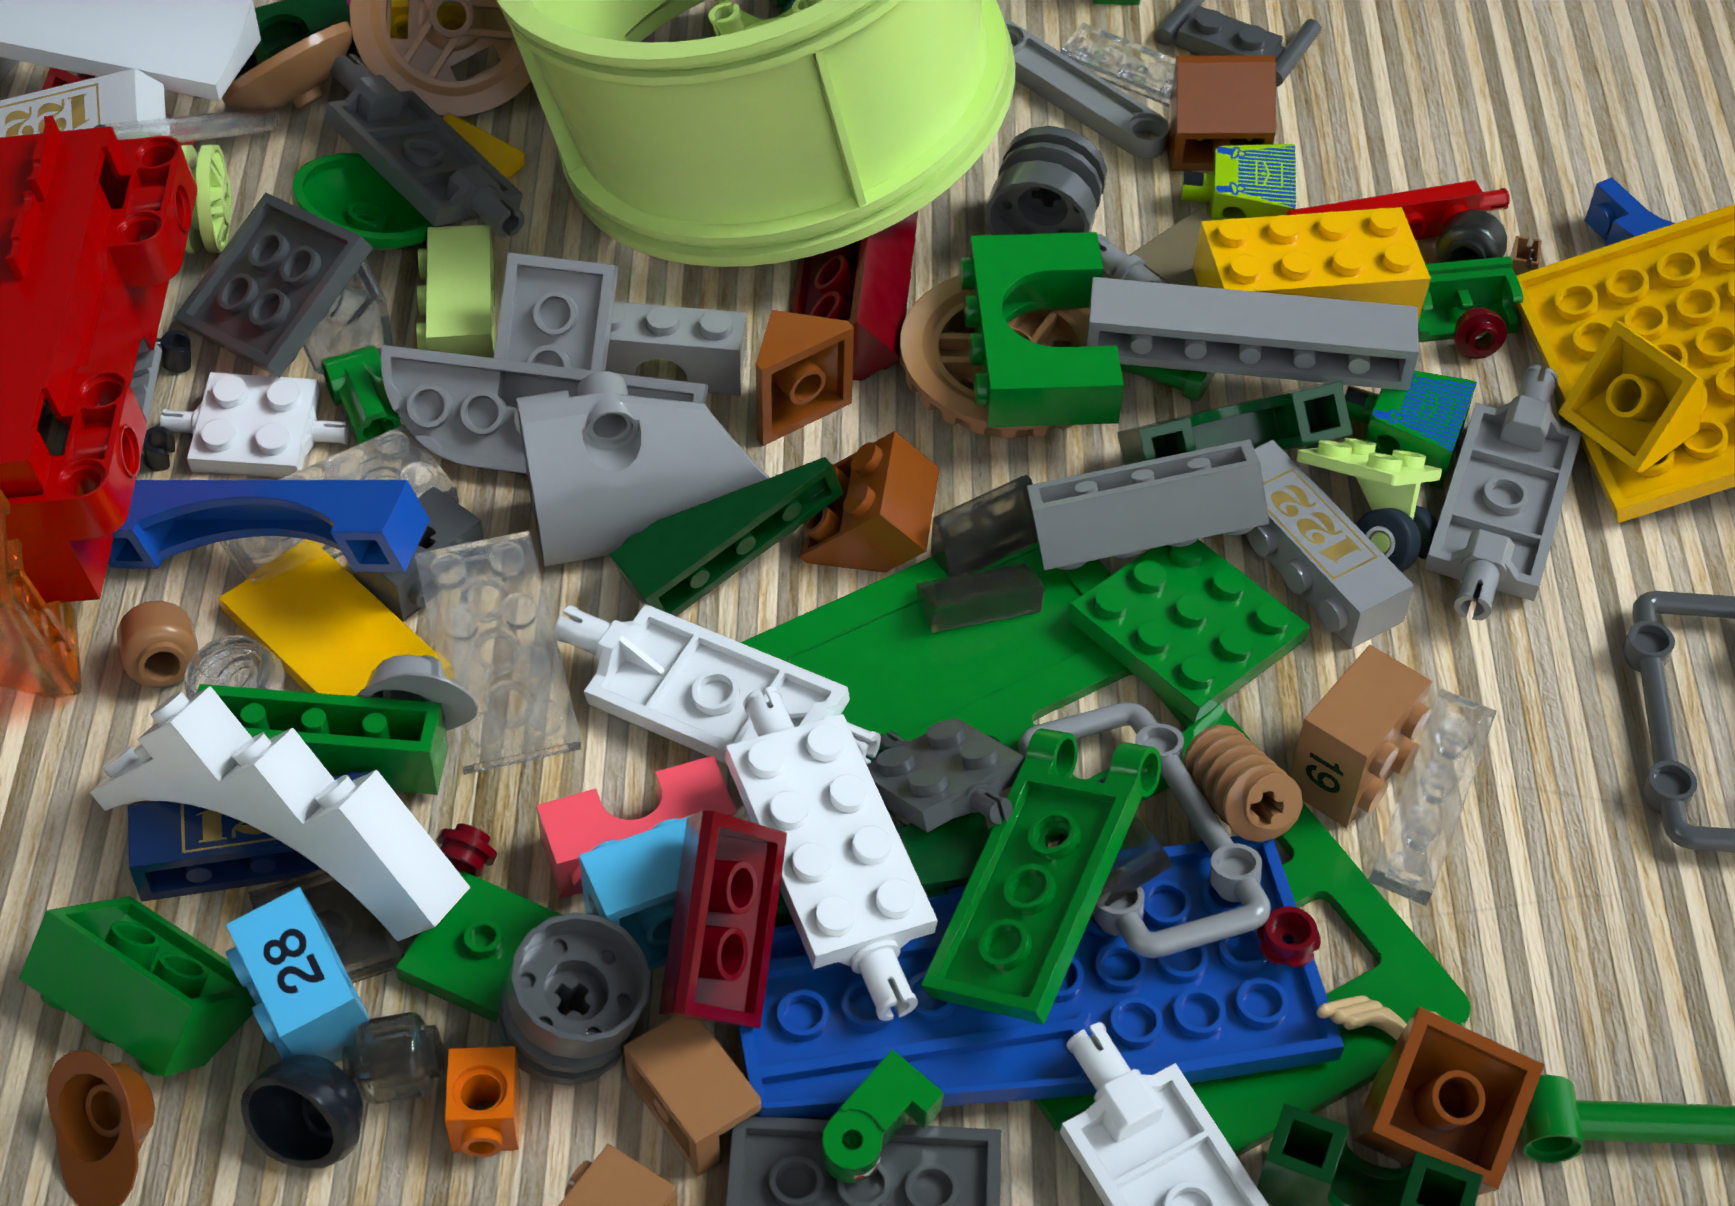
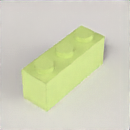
(458, 291)

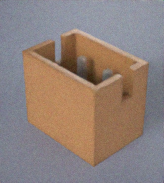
(1525, 257)

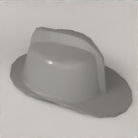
(421, 680)

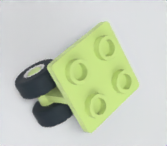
(1392, 491)

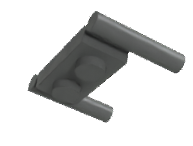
(1216, 34)

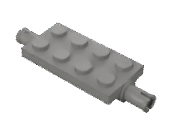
(1505, 497)

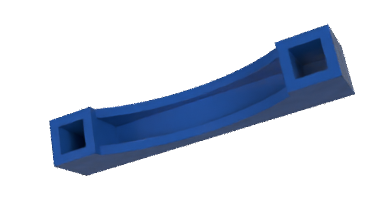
(368, 520)

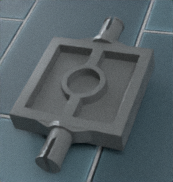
(945, 774)

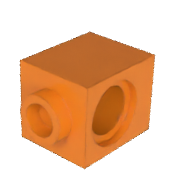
(477, 1077)

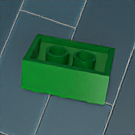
(137, 983)

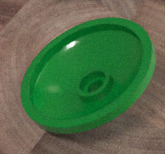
(359, 199)

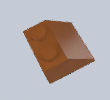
(1449, 1098)

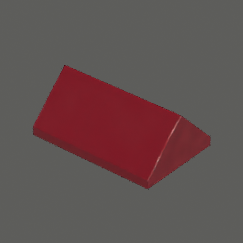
(723, 920)

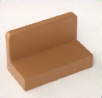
(690, 1087)

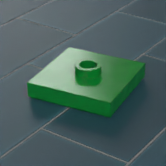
(472, 947)

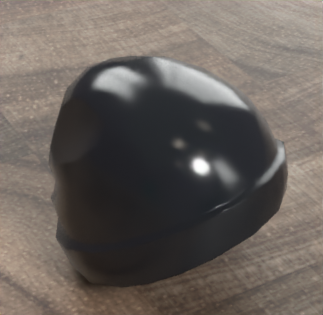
(304, 1112)

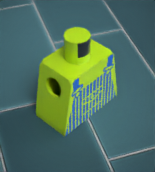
(1245, 182)

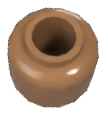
(156, 643)

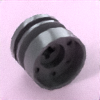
(1047, 184)
(577, 966)

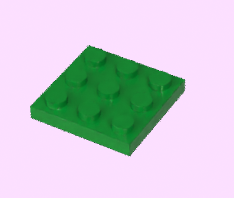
(1188, 625)

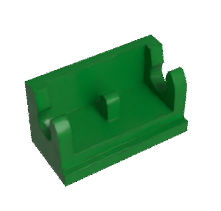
(1465, 286)

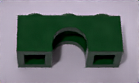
(291, 21)
(1316, 1167)

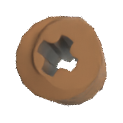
(1243, 784)

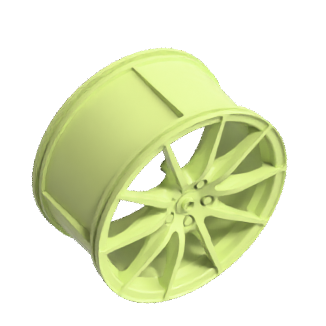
(773, 129)

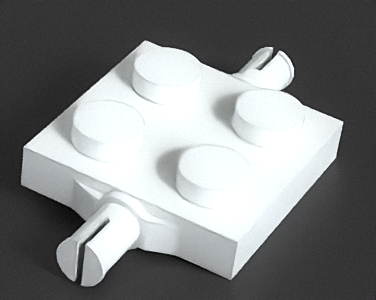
(254, 425)

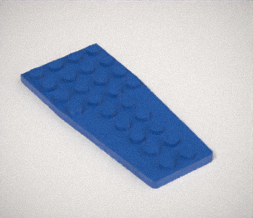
(1204, 1008)

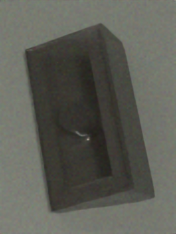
(984, 529)
(980, 597)

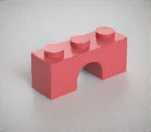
(581, 822)

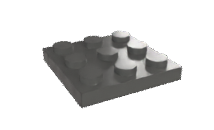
(273, 283)

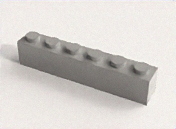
(1255, 333)

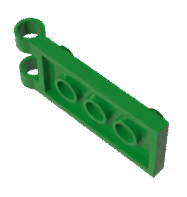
(1034, 901)

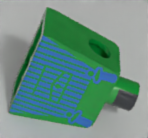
(1417, 420)

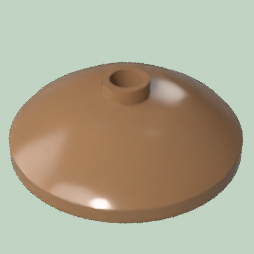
(292, 73)

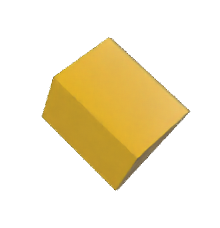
(1635, 399)

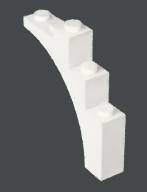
(279, 786)

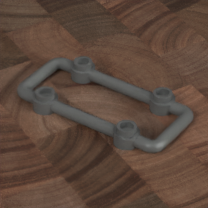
(1647, 650)

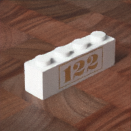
(85, 104)

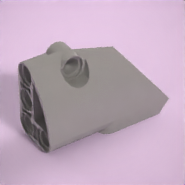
(620, 463)

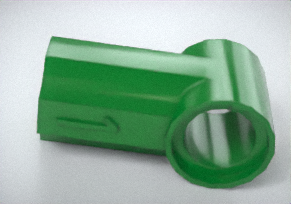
(358, 386)

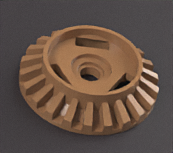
(430, 51)
(938, 361)

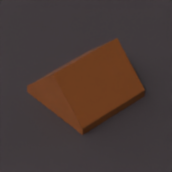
(801, 372)

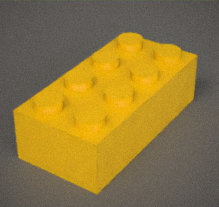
(1316, 255)

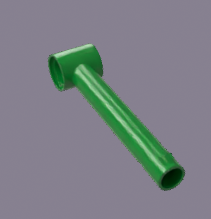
(1560, 1123)

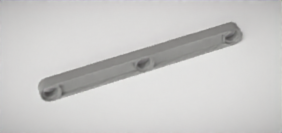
(1086, 96)

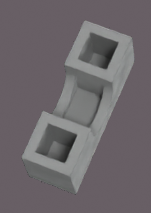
(700, 341)

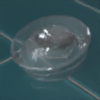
(235, 663)

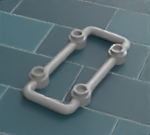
(1234, 866)

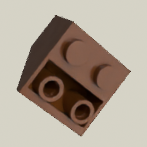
(1218, 105)
(881, 514)

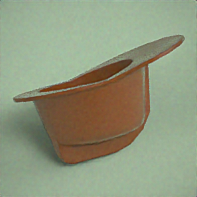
(99, 1125)

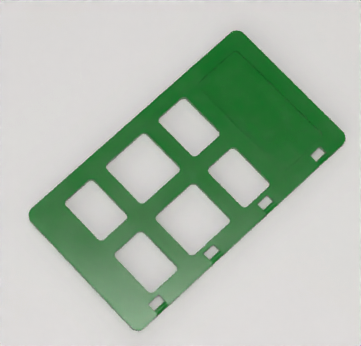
(1031, 664)

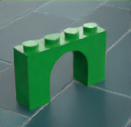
(1027, 380)

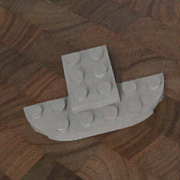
(547, 341)

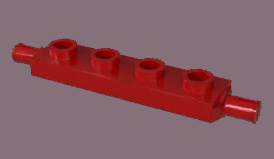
(1425, 208)

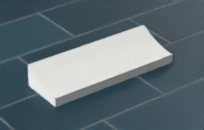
(180, 43)

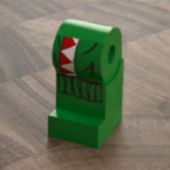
(874, 1115)

